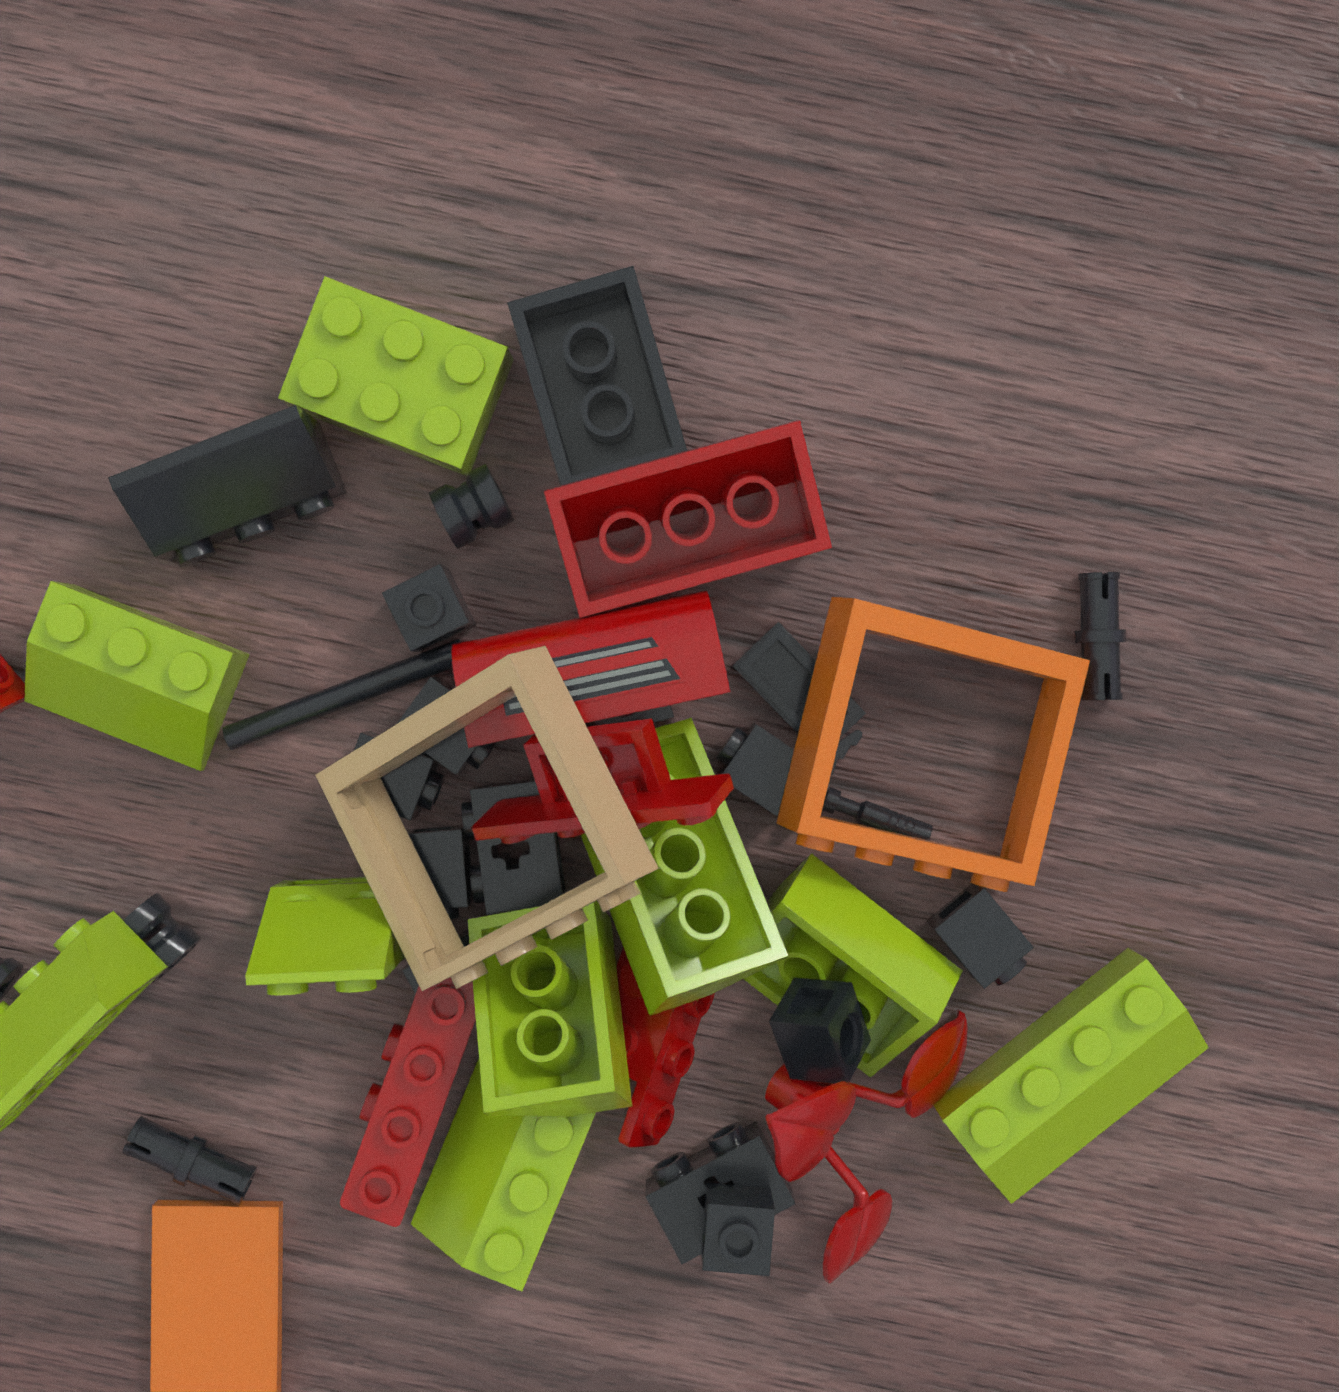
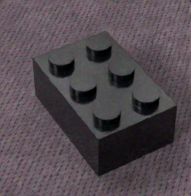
(597, 375)

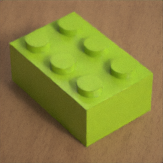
(396, 376)

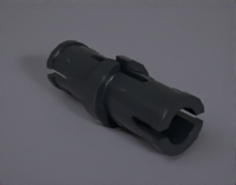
(1100, 635)
(189, 1160)

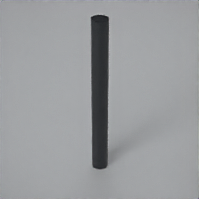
(339, 696)

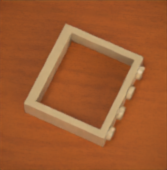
(393, 864)

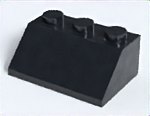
(231, 486)

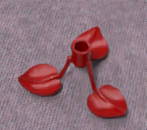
(815, 1111)

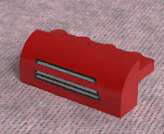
(608, 662)

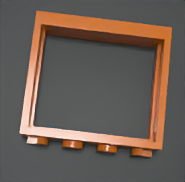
(824, 718)

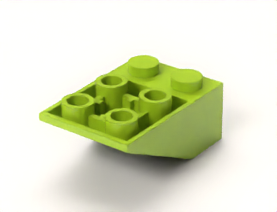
(322, 935)

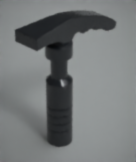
(869, 813)

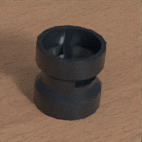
(471, 506)
(172, 941)

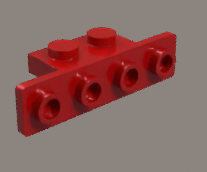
(640, 773)
(657, 1057)
(410, 1101)

